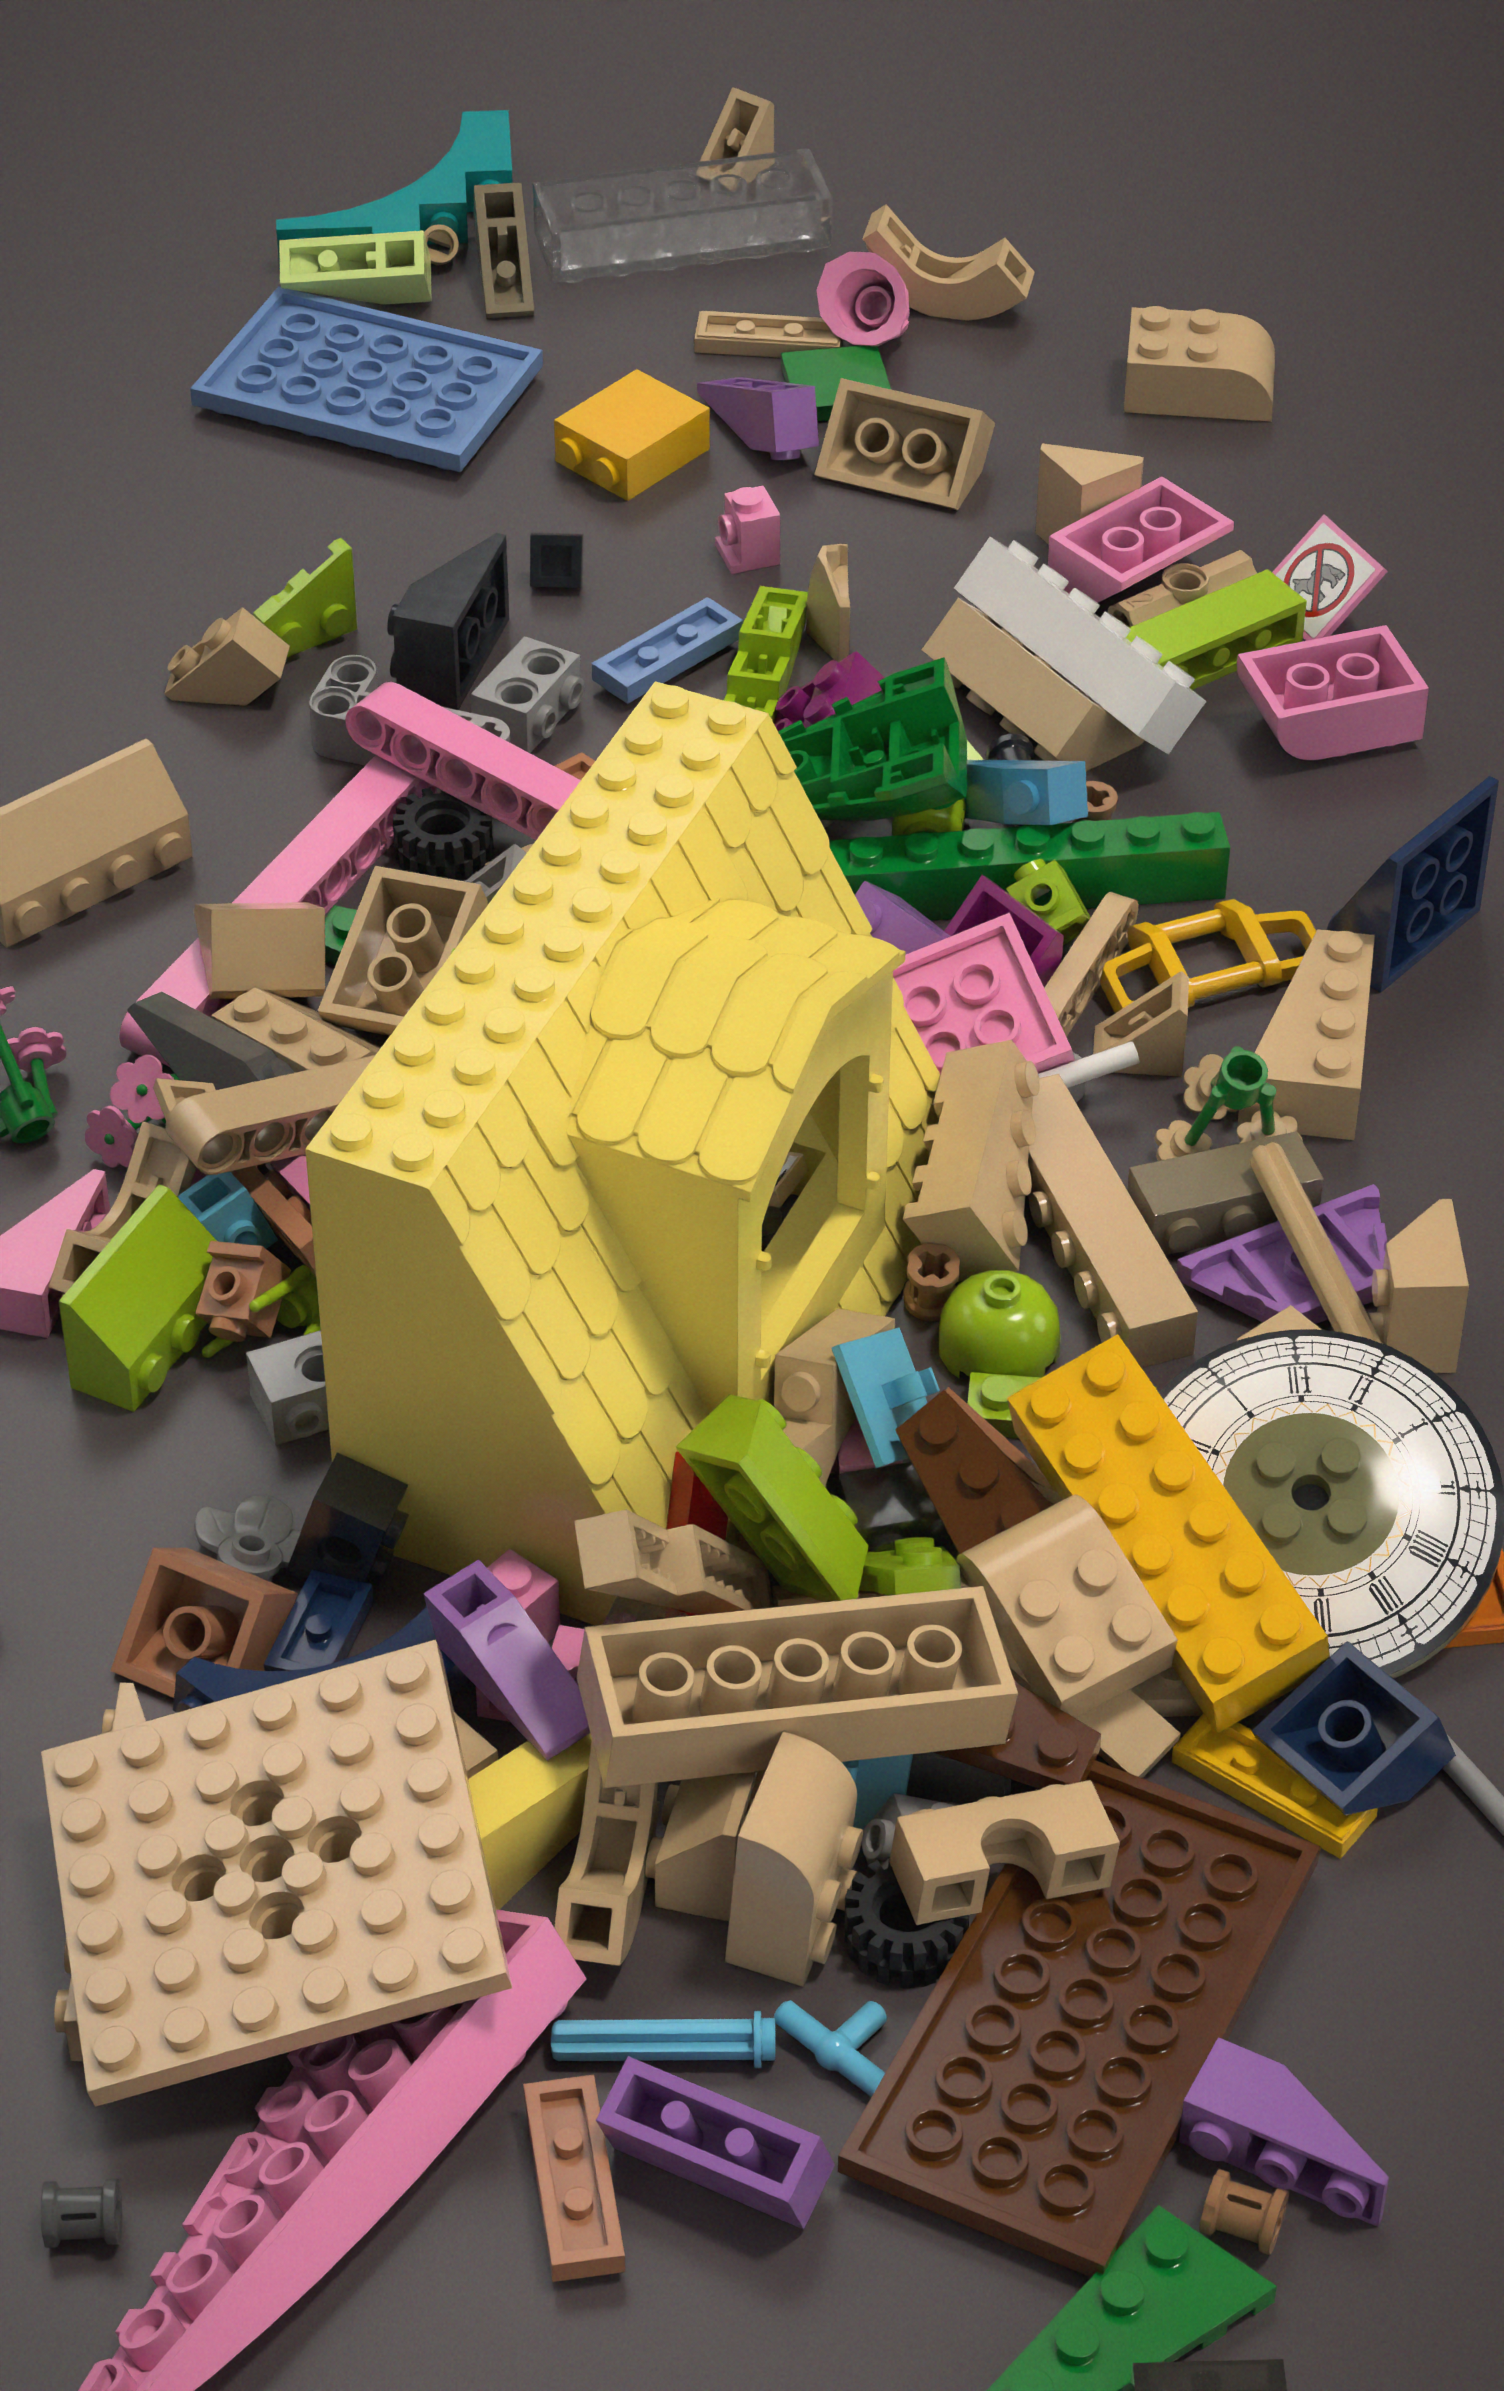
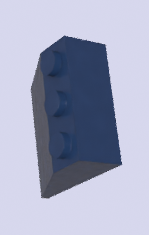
(1424, 887)

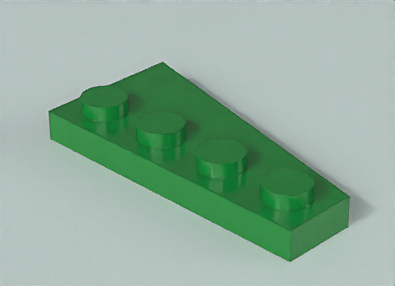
(1151, 2305)

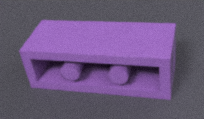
(716, 2142)

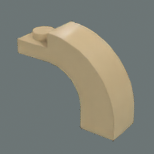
(946, 285)
(152, 1163)
(607, 1879)

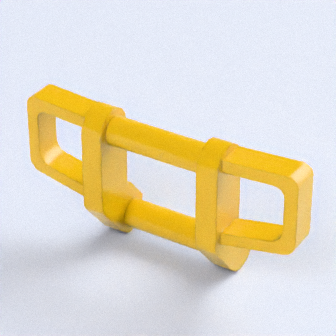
(1235, 920)

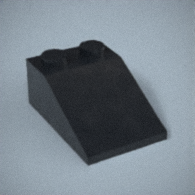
(451, 623)

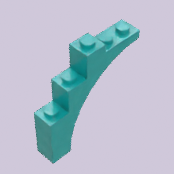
(437, 198)

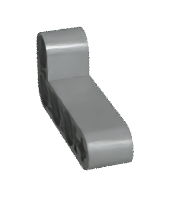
(341, 688)

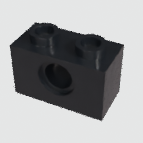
(351, 1524)

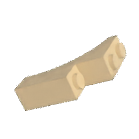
(811, 1388)

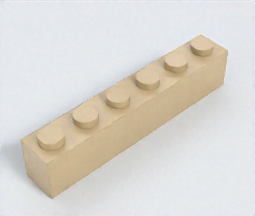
(1103, 1235)

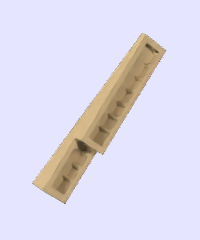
(669, 1567)

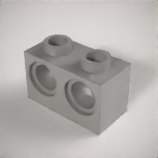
(530, 691)

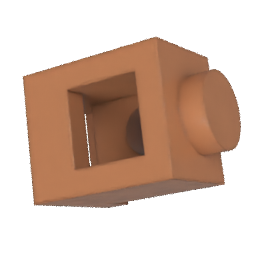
(234, 1280)

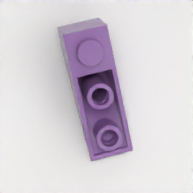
(507, 1658)
(1272, 2126)

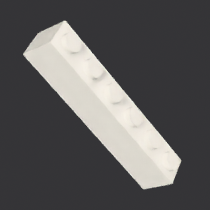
(1081, 645)

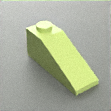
(359, 267)

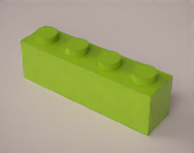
(1234, 620)

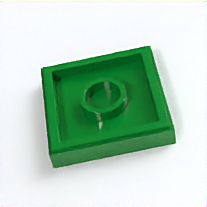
(827, 366)

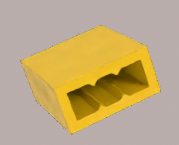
(632, 434)

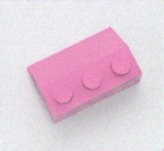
(1133, 538)

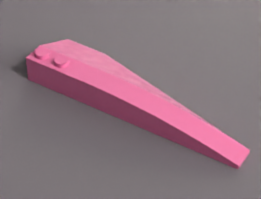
(328, 2163)

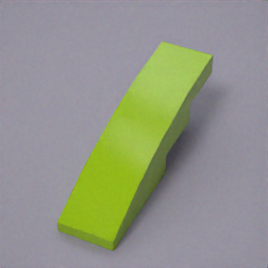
(767, 649)

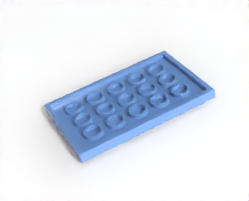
(368, 378)

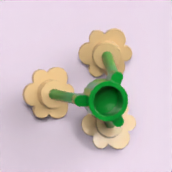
(1220, 1088)

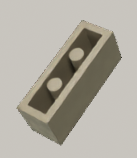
(1213, 1193)

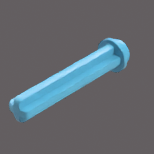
(665, 2039)

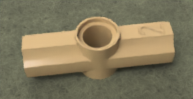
(1181, 585)

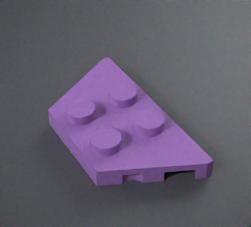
(1263, 1275)

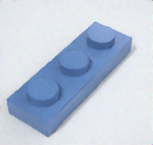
(667, 650)

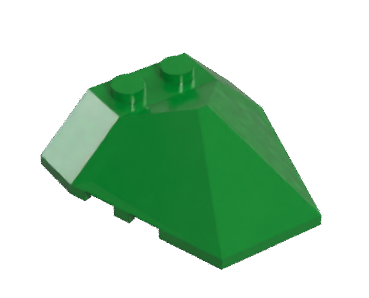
(886, 752)

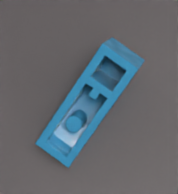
(1026, 791)

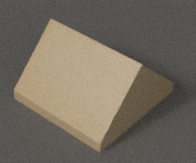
(1079, 483)
(262, 948)

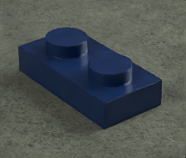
(321, 1623)

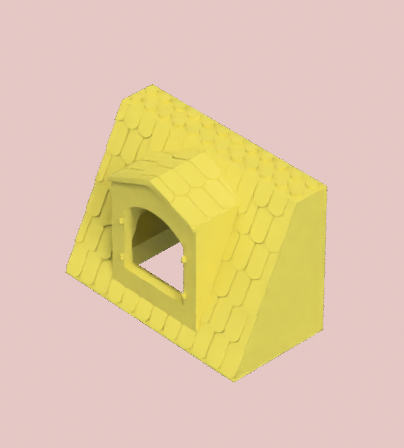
(574, 1143)

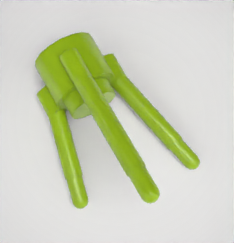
(297, 1307)

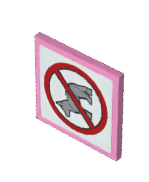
(1330, 575)

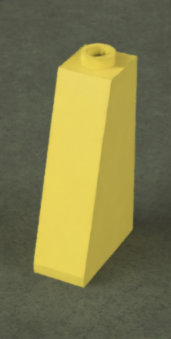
(528, 1811)

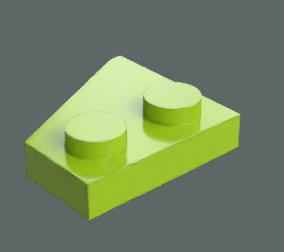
(314, 605)
(910, 1568)

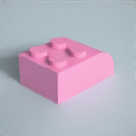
(1337, 693)

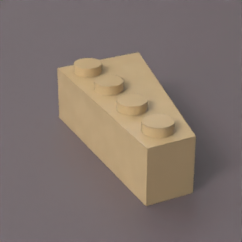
(1319, 1037)
(978, 1159)

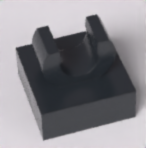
(556, 560)

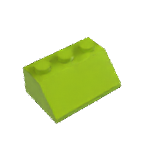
(137, 1303)
(777, 1499)

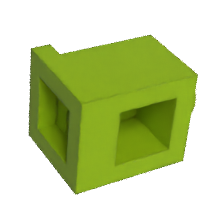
(1065, 909)

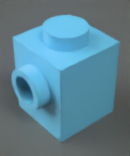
(228, 1211)

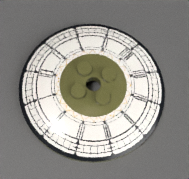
(1406, 1473)

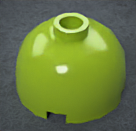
(999, 1326)

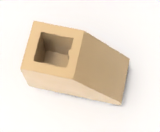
(229, 664)

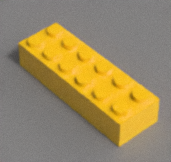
(1117, 1444)

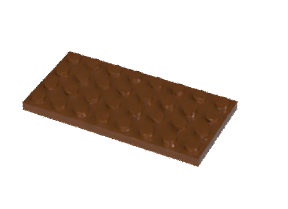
(1076, 2027)

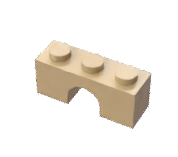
(1051, 1832)

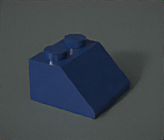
(1357, 1734)

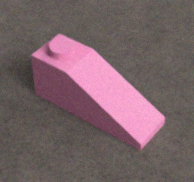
(32, 1249)

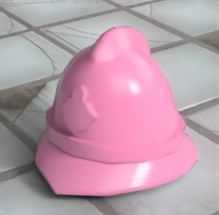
(863, 299)

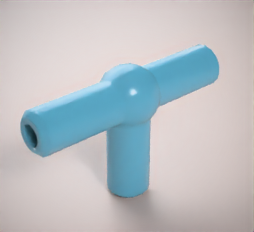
(838, 2048)

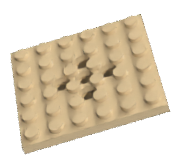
(270, 1873)

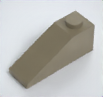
(503, 250)

